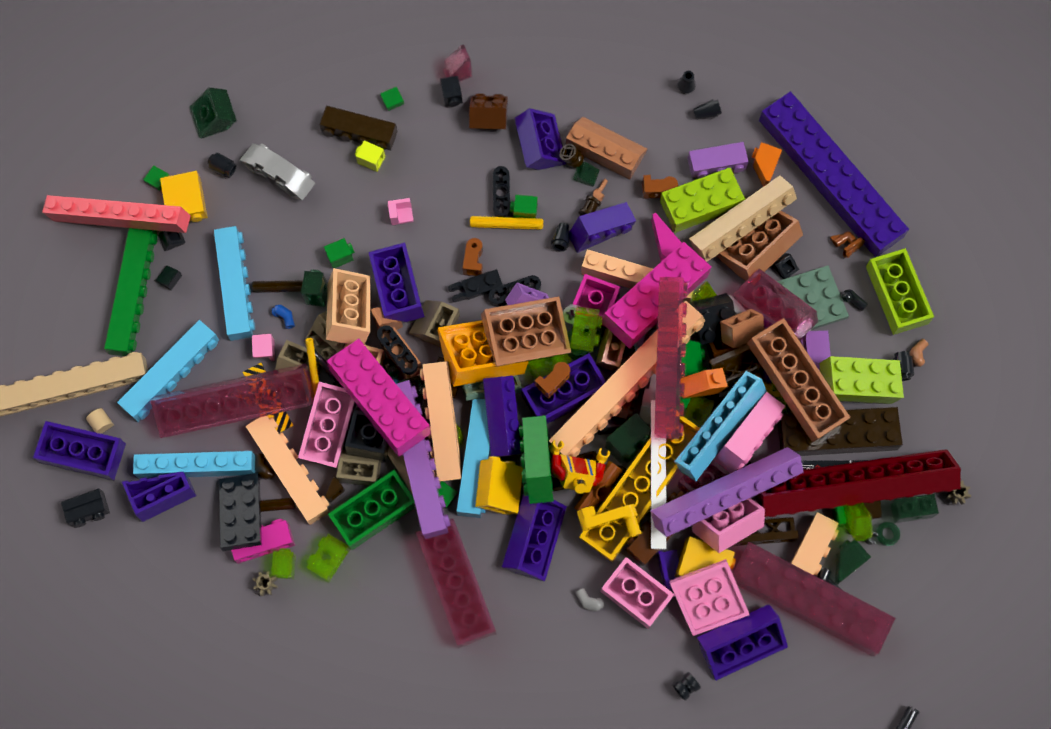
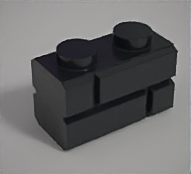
(85, 508)

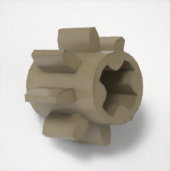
(959, 498)
(259, 581)

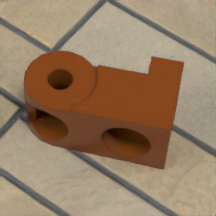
(654, 187)
(471, 258)
(554, 380)

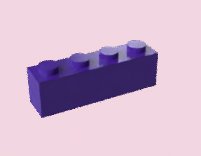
(502, 416)

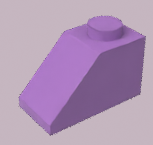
(522, 293)

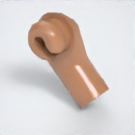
(917, 354)

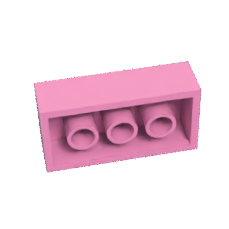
(327, 425)
(750, 434)

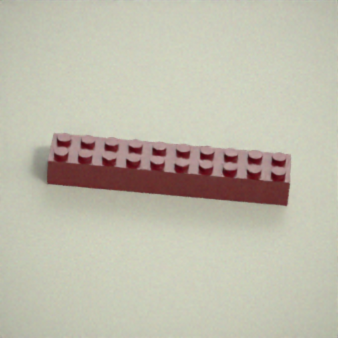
(863, 483)

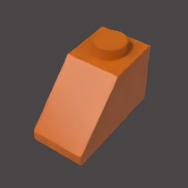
(765, 161)
(704, 383)

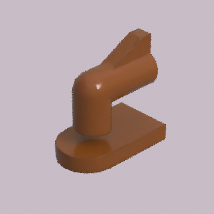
(854, 245)

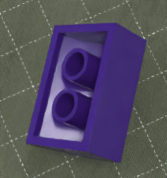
(539, 139)

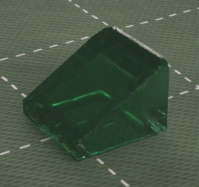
(586, 174)

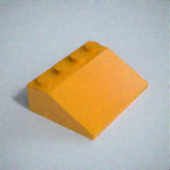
(470, 354)

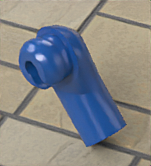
(285, 313)

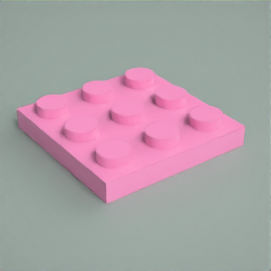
(709, 597)

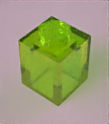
(283, 563)

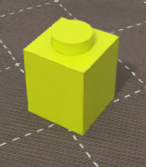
(370, 156)

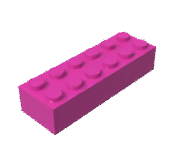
(638, 309)
(379, 397)

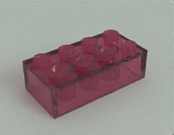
(775, 303)

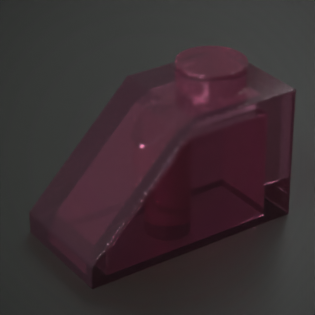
(458, 64)

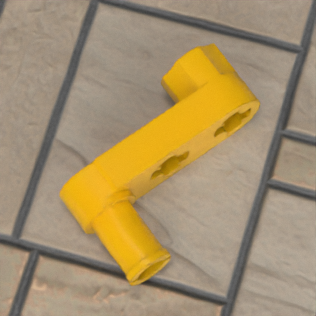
(589, 519)

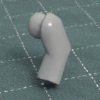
(589, 603)

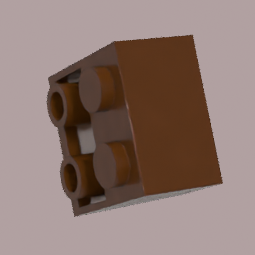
(488, 111)

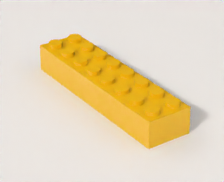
(636, 490)

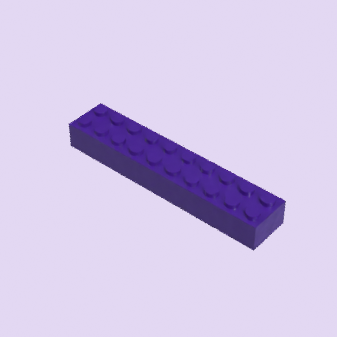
(833, 174)

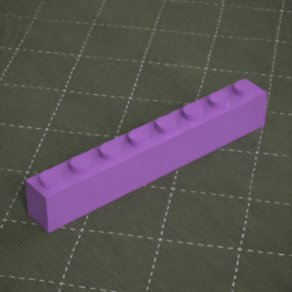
(423, 481)
(727, 491)

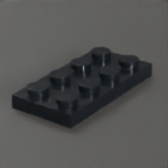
(240, 512)

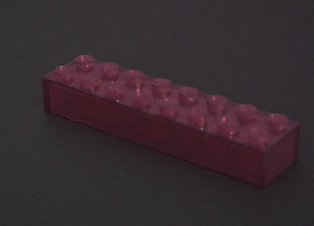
(669, 353)
(233, 400)
(812, 599)

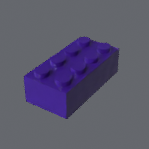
(582, 384)
(79, 450)

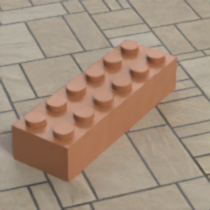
(798, 380)

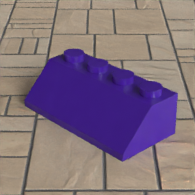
(396, 283)
(534, 538)
(742, 642)

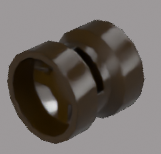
(571, 156)

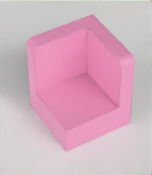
(400, 211)
(263, 346)

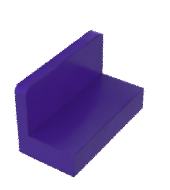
(668, 564)

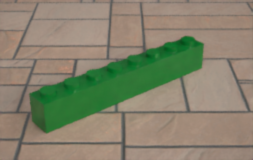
(130, 292)

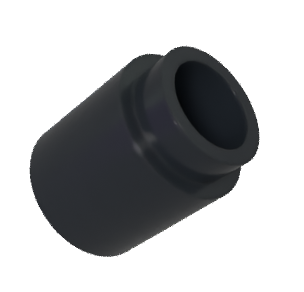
(221, 164)
(906, 364)

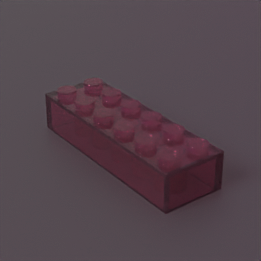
(457, 586)

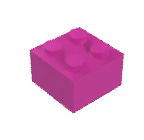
(596, 294)

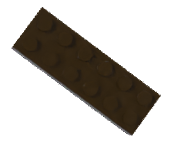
(864, 432)

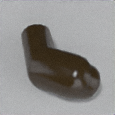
(260, 467)

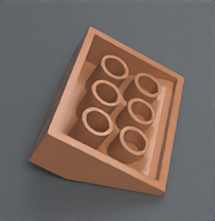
(762, 245)
(526, 331)

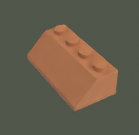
(606, 147)

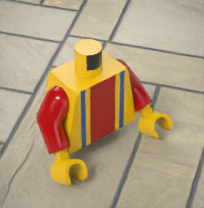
(577, 472)

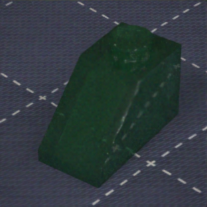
(849, 559)

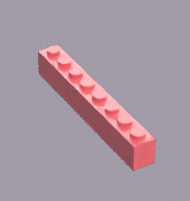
(116, 214)

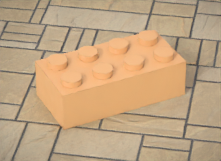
(348, 307)

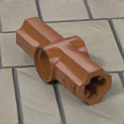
(602, 490)

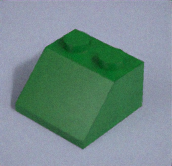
(693, 358)

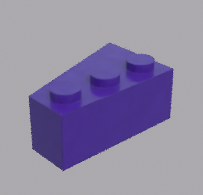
(601, 226)
(158, 494)

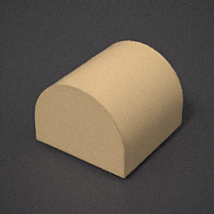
(99, 421)

